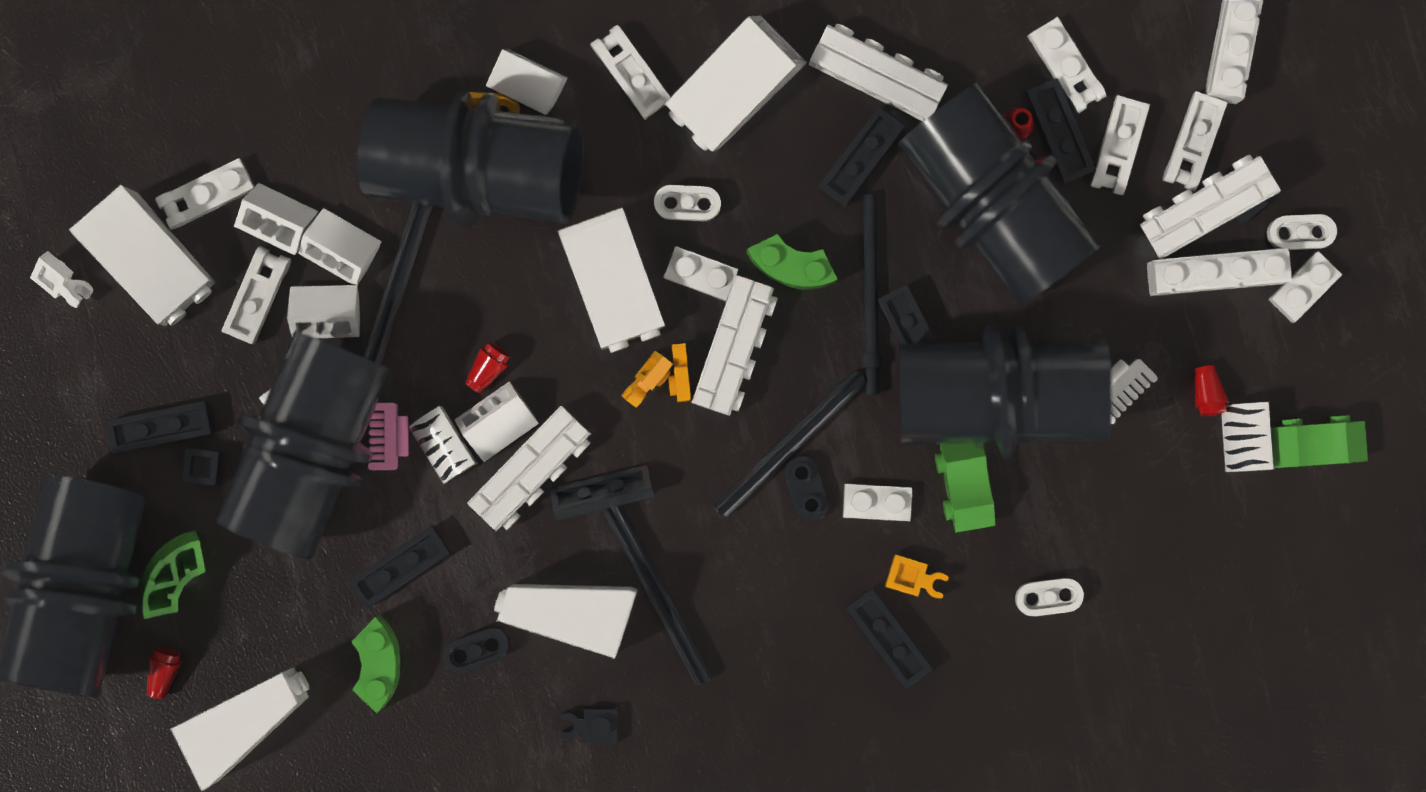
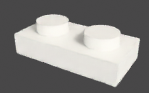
(700, 273)
(1305, 287)
(877, 502)

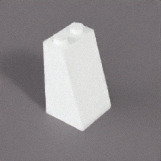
(734, 83)
(143, 256)
(612, 280)
(569, 613)
(231, 730)

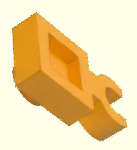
(651, 374)
(679, 382)
(910, 576)

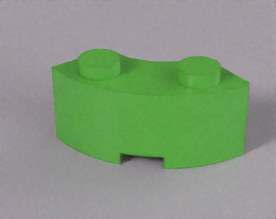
(790, 266)
(1319, 443)
(967, 486)
(168, 574)
(379, 662)

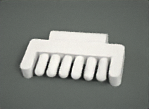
(1122, 376)

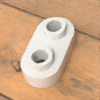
(687, 203)
(1300, 232)
(1048, 597)

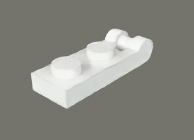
(1066, 64)
(631, 73)
(1195, 139)
(1120, 143)
(206, 193)
(255, 296)

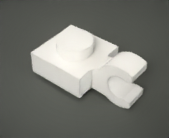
(57, 281)

